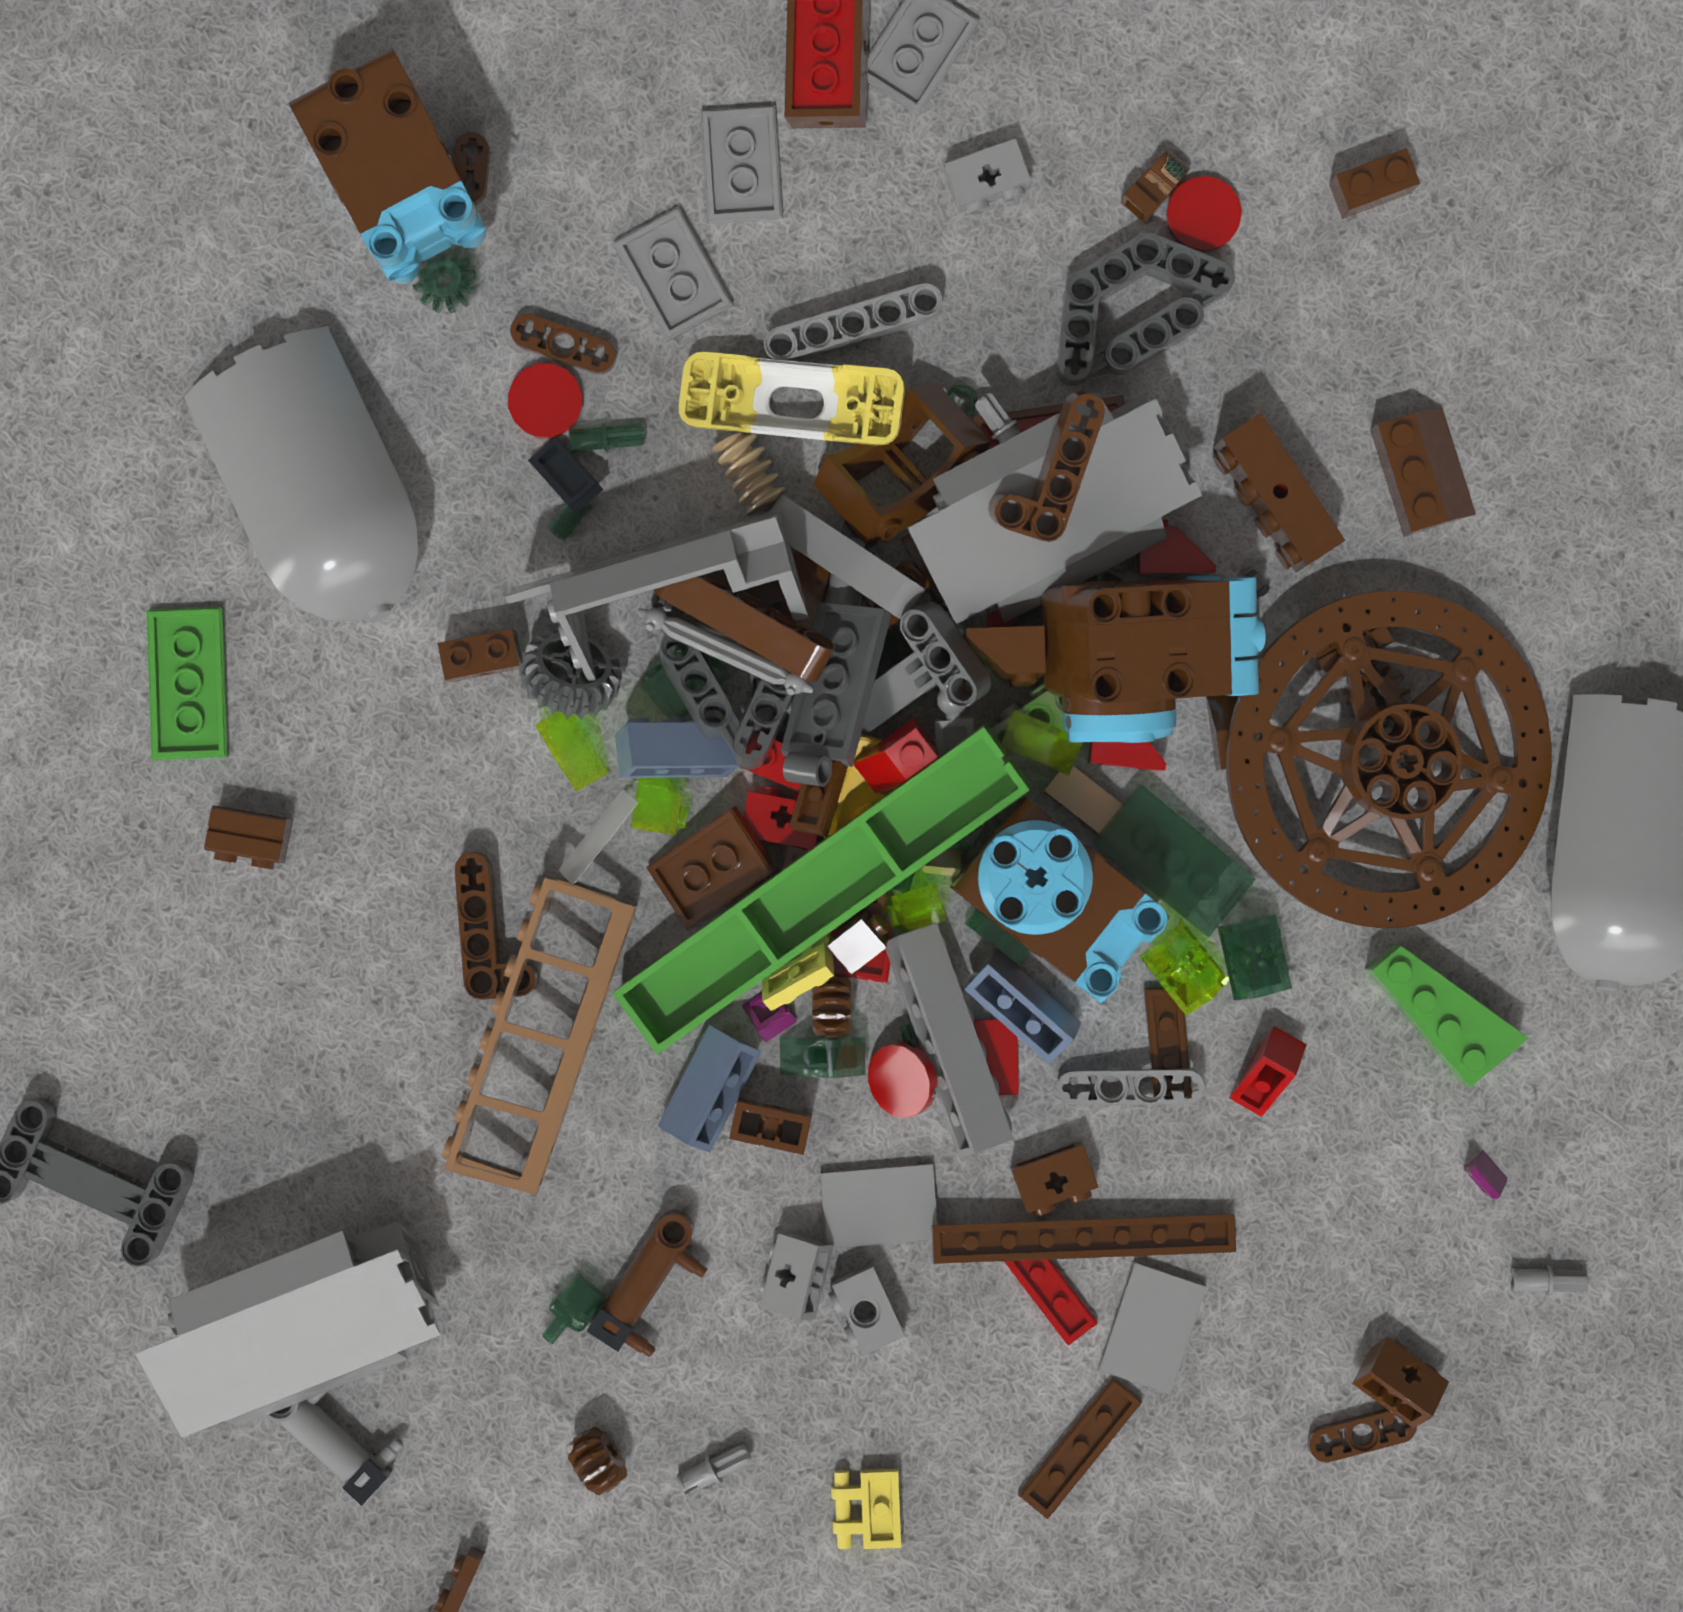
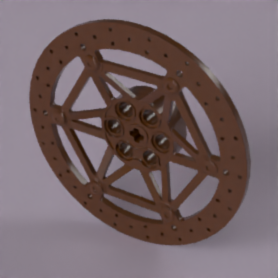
(1384, 753)

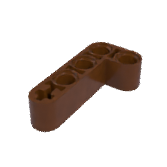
(1055, 464)
(485, 925)

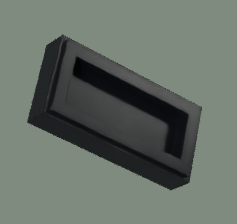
(565, 474)

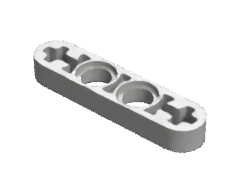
(1130, 1080)

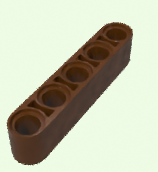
(751, 624)

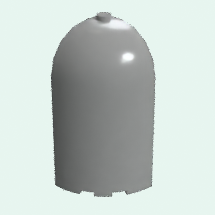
(310, 477)
(1621, 843)

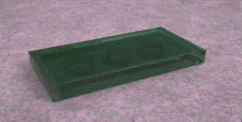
(1173, 860)

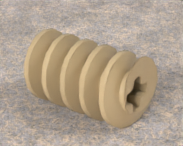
(749, 471)

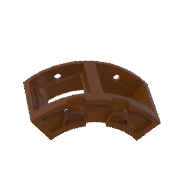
(841, 470)

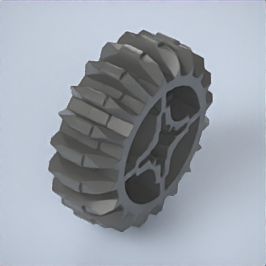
(555, 683)

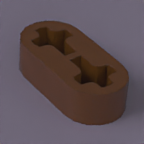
(481, 163)

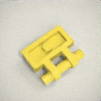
(799, 975)
(880, 1509)

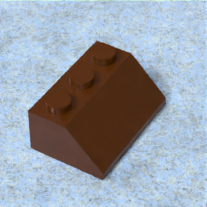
(1422, 471)
(1010, 652)

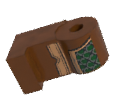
(1155, 186)

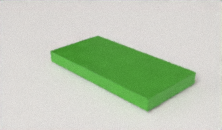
(187, 683)

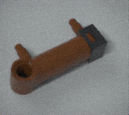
(641, 1282)

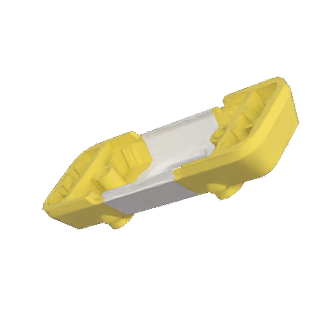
(736, 392)

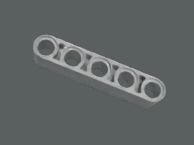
(866, 311)
(847, 559)

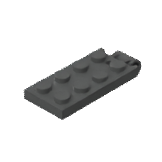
(831, 718)

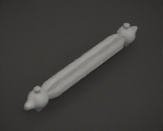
(723, 650)

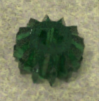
(459, 274)

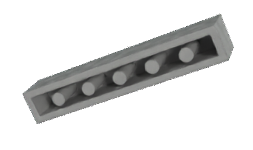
(949, 1040)

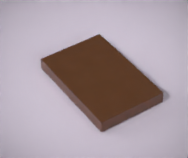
(711, 867)

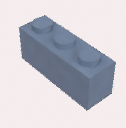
(671, 750)
(1023, 1006)
(709, 1088)

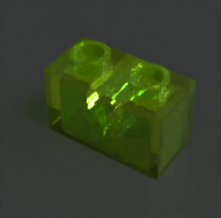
(1184, 968)

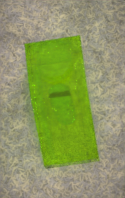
(1040, 743)
(572, 749)
(659, 807)
(916, 908)

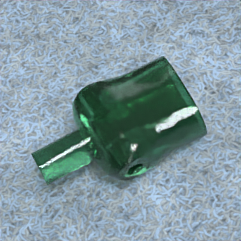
(573, 1307)

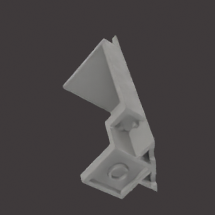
(1118, 512)
(747, 550)
(292, 1328)

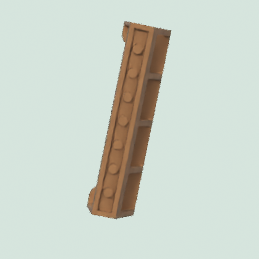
(574, 1047)

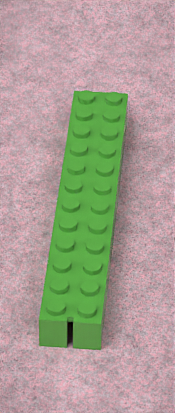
(822, 889)

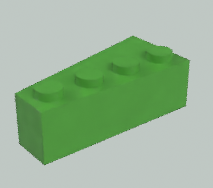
(1450, 1020)

